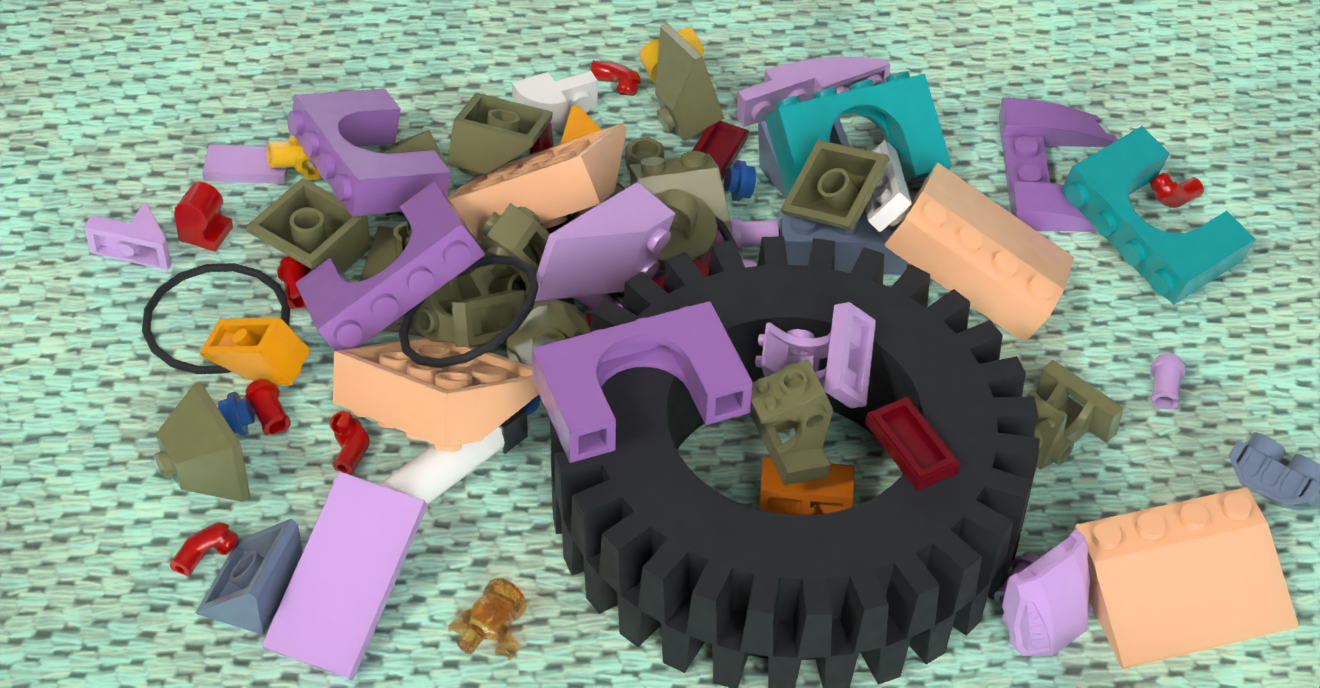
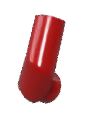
(618, 73)
(1174, 194)
(351, 439)
(199, 543)

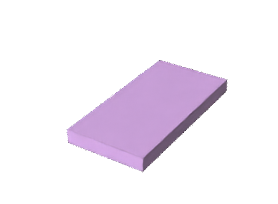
(345, 576)

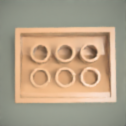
(547, 182)
(982, 253)
(427, 402)
(1186, 577)

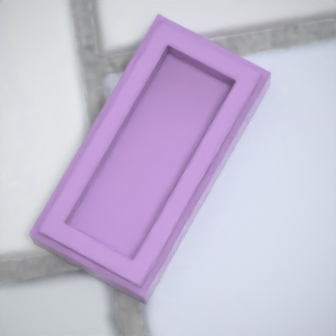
(240, 165)

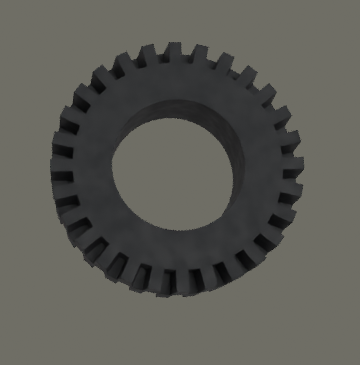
(803, 583)

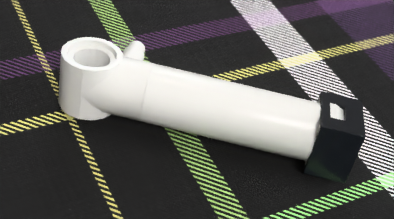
(437, 471)

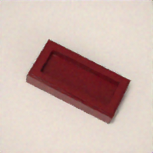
(723, 144)
(912, 443)

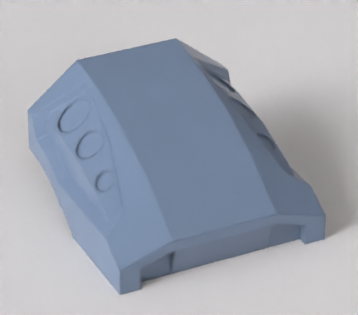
(1265, 471)

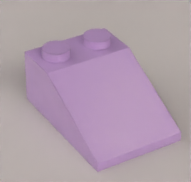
(605, 246)

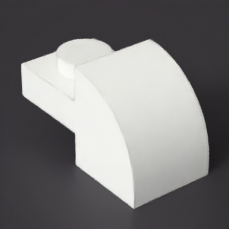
(557, 96)

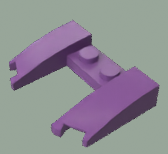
(1025, 132)

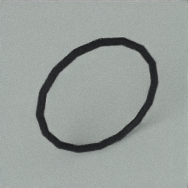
(226, 267)
(493, 343)

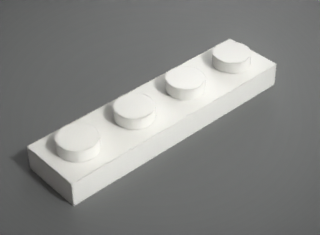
(891, 197)

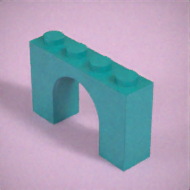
(898, 107)
(1169, 261)

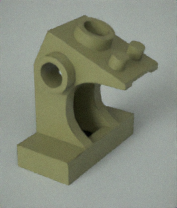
(509, 235)
(459, 320)
(797, 402)
(1065, 421)

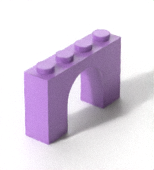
(366, 182)
(437, 252)
(682, 342)

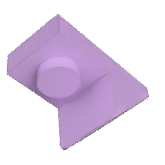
(134, 242)

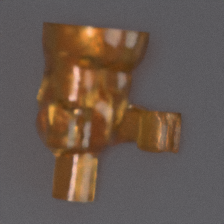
(490, 618)

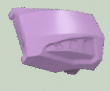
(1049, 599)

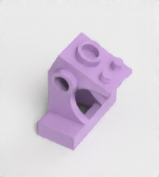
(846, 347)

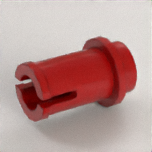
(290, 272)
(265, 402)

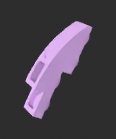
(804, 80)

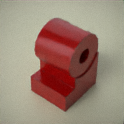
(200, 217)

